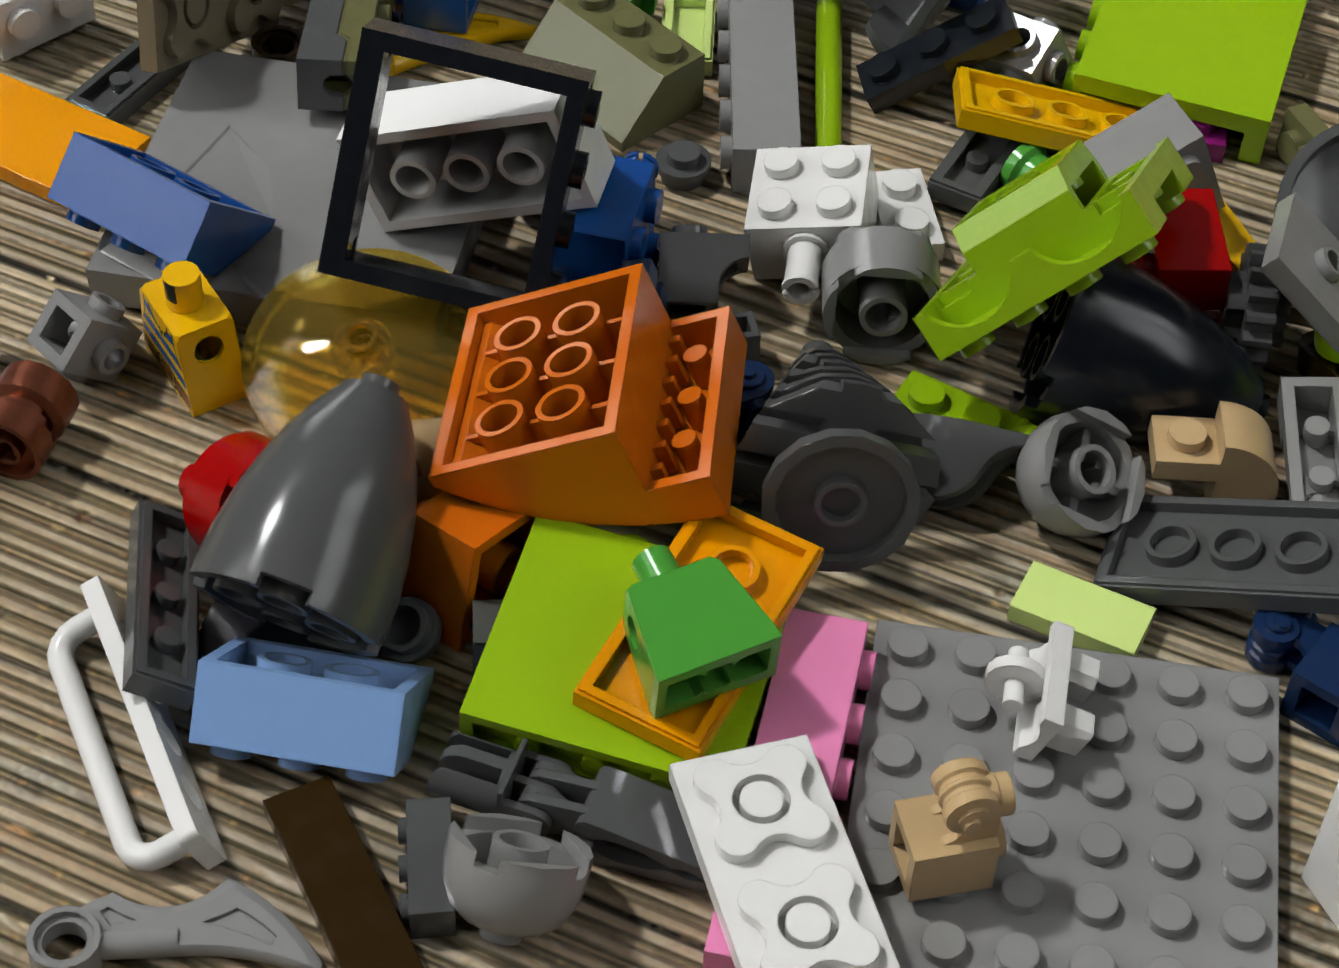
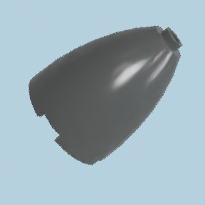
(322, 521)

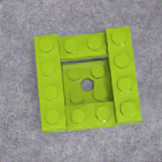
(1049, 236)

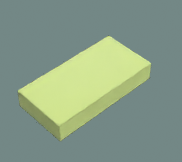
(694, 23)
(1099, 616)

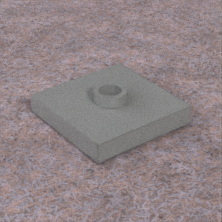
(1305, 265)

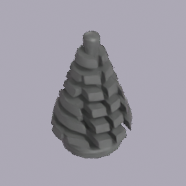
(837, 461)

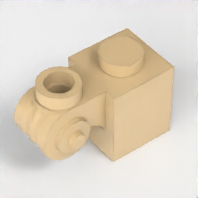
(954, 836)

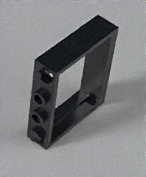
(362, 122)

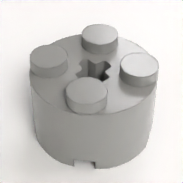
(873, 290)

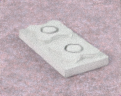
(779, 859)

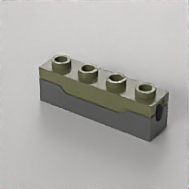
(330, 50)

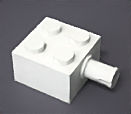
(801, 206)

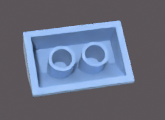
(309, 707)

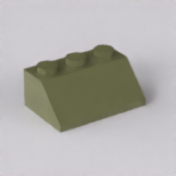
(639, 64)

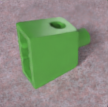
(694, 631)

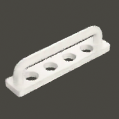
(172, 773)

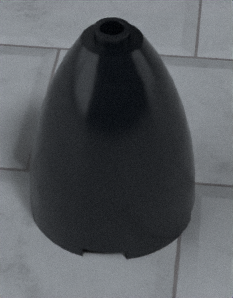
(1132, 352)

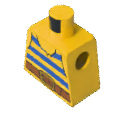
(176, 317)

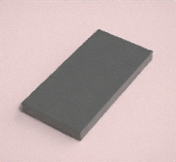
(1227, 554)

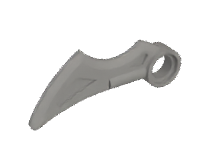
(220, 924)

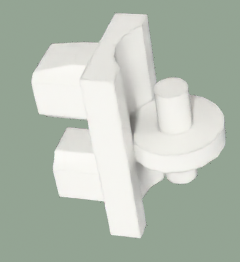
(1037, 689)

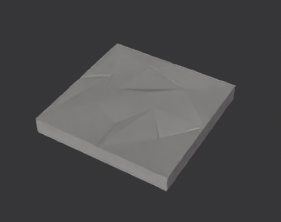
(244, 135)

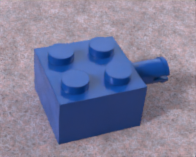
(620, 223)

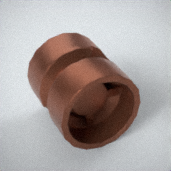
(33, 414)

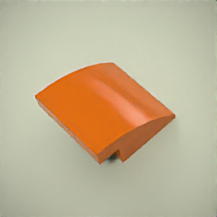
(594, 406)

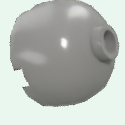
(1080, 474)
(512, 877)

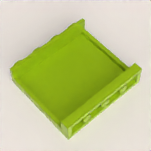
(1211, 55)
(544, 641)

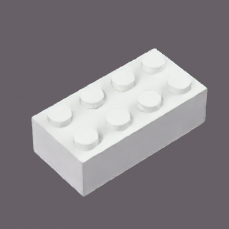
(473, 154)

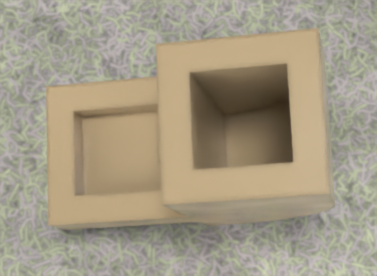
(1224, 452)

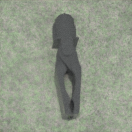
(619, 815)

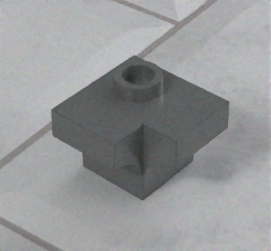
(697, 265)

